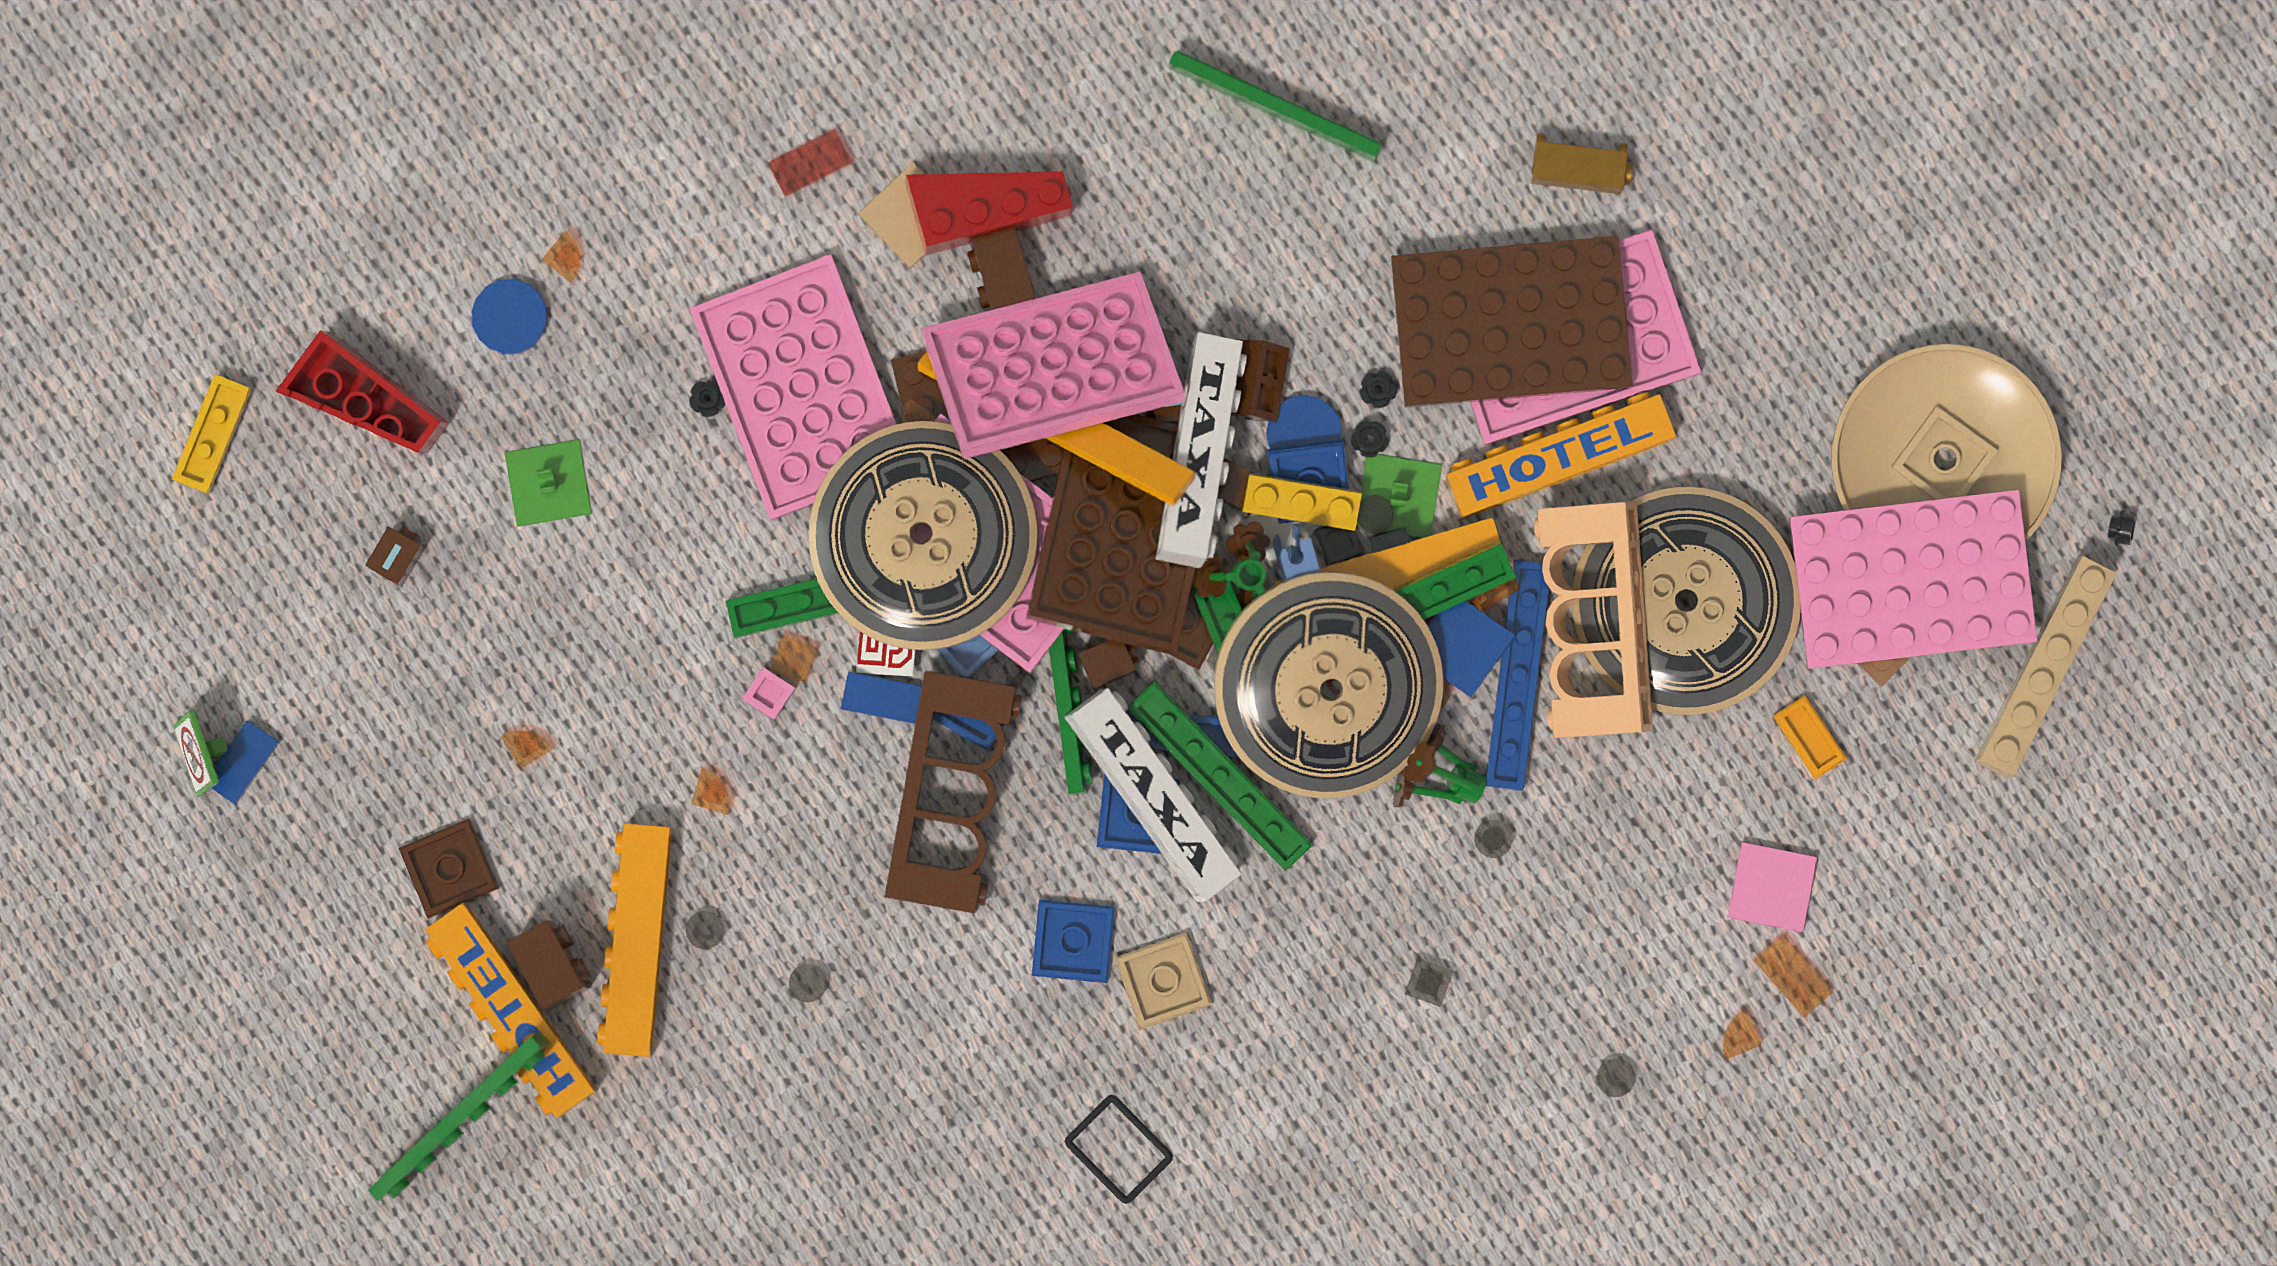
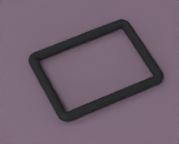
(1141, 1127)

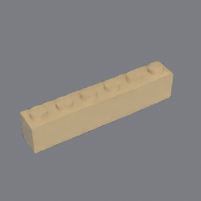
(2045, 667)

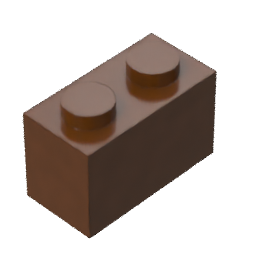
(1001, 269)

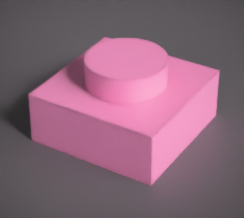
(768, 693)

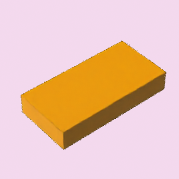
(1809, 737)

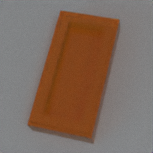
(1792, 976)

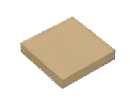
(894, 221)
(1163, 981)

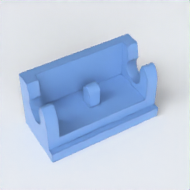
(1298, 558)

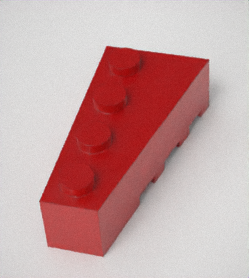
(969, 205)
(356, 391)

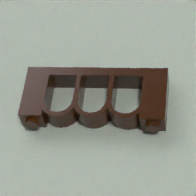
(928, 883)

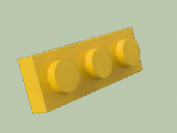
(211, 434)
(1302, 501)

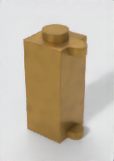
(1580, 167)

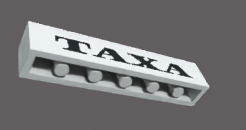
(1200, 446)
(1153, 794)

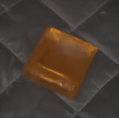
(793, 659)

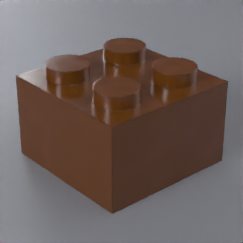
(549, 965)

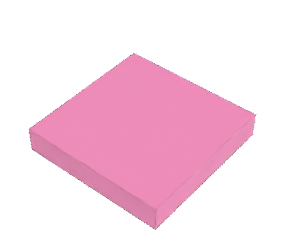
(1772, 887)

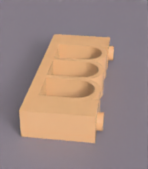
(1584, 525)

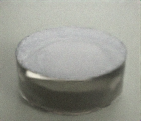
(1375, 514)
(1493, 839)
(705, 930)
(807, 983)
(1615, 1077)

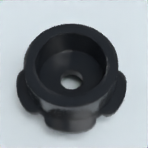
(1380, 379)
(697, 400)
(1373, 429)
(2122, 528)

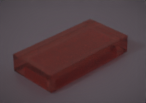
(810, 163)

